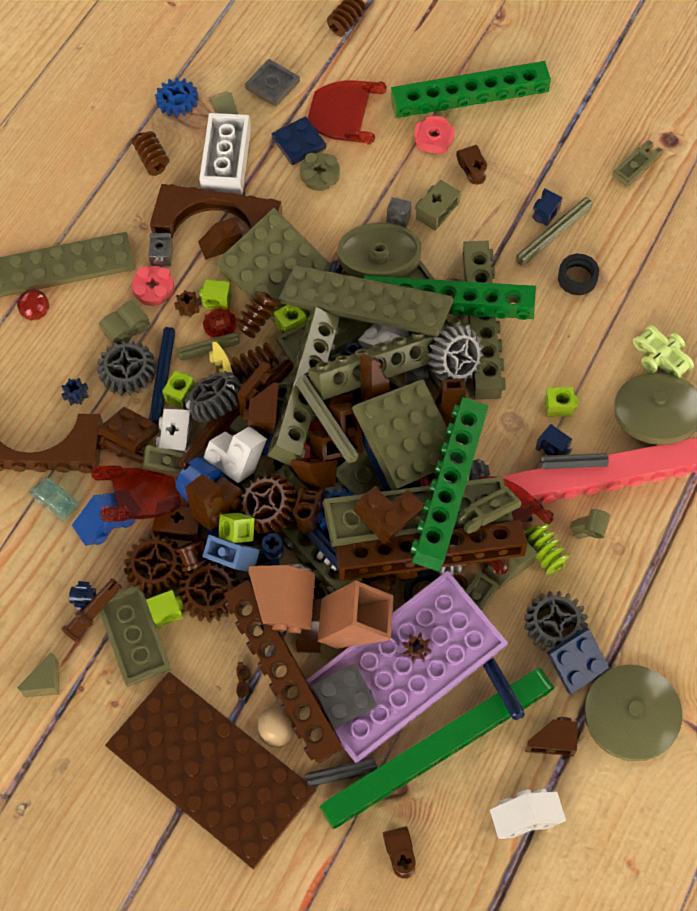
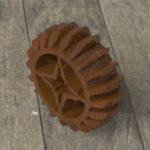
(277, 492)
(138, 561)
(192, 589)

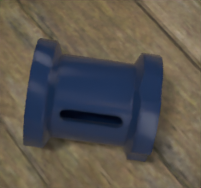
(277, 551)

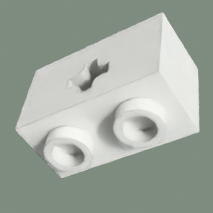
(175, 430)

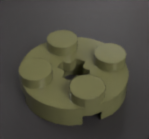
(317, 161)

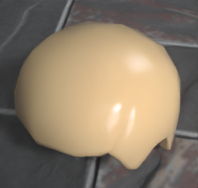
(275, 727)

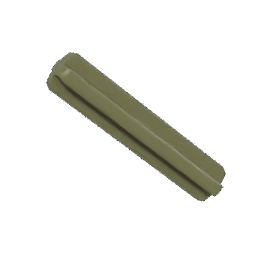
(205, 346)

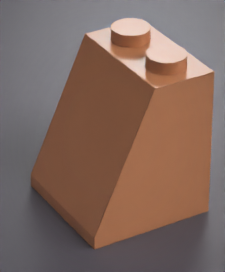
(284, 596)
(355, 616)

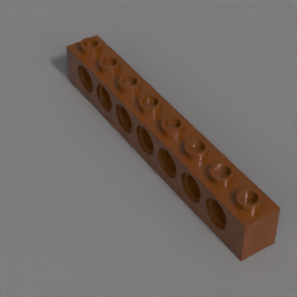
(397, 560)
(329, 742)

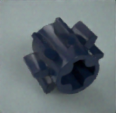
(75, 391)
(81, 594)

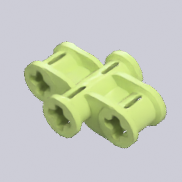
(662, 352)

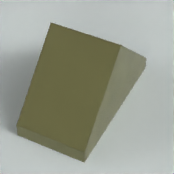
(223, 103)
(43, 679)

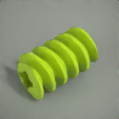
(546, 548)

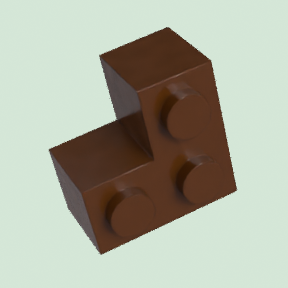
(321, 443)
(211, 499)
(384, 517)

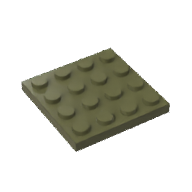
(267, 257)
(403, 432)

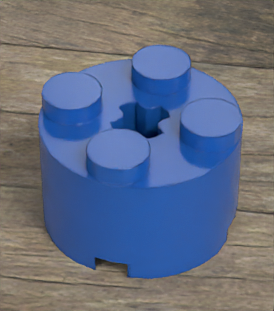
(197, 467)

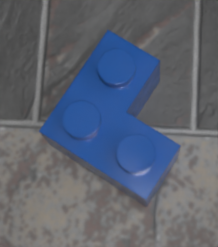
(90, 525)

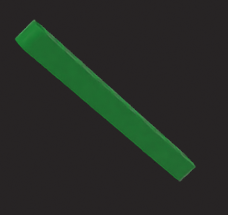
(431, 751)

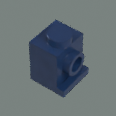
(546, 207)
(554, 442)

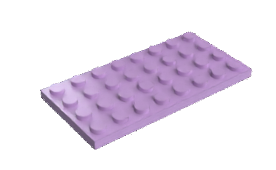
(459, 644)

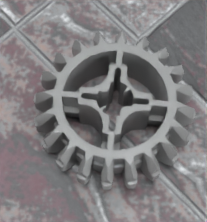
(459, 341)

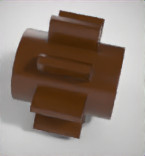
(187, 303)
(413, 642)

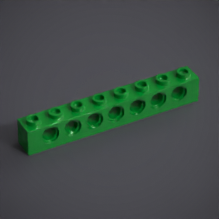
(470, 89)
(480, 293)
(433, 554)

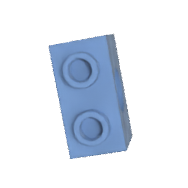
(230, 554)

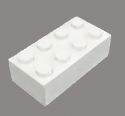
(225, 153)

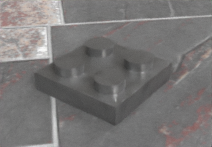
(272, 82)
(345, 696)

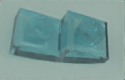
(54, 498)

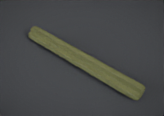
(554, 231)
(327, 420)

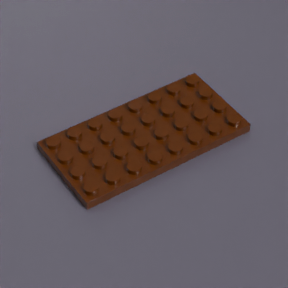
(211, 770)

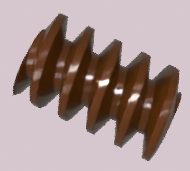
(345, 16)
(150, 152)
(257, 313)
(251, 363)

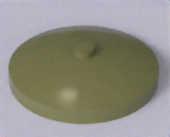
(379, 250)
(657, 408)
(633, 713)

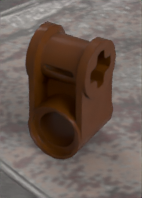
(473, 164)
(308, 504)
(192, 554)
(399, 848)

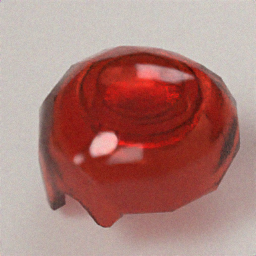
(33, 304)

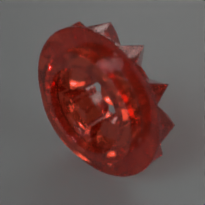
(222, 329)

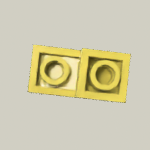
(219, 358)

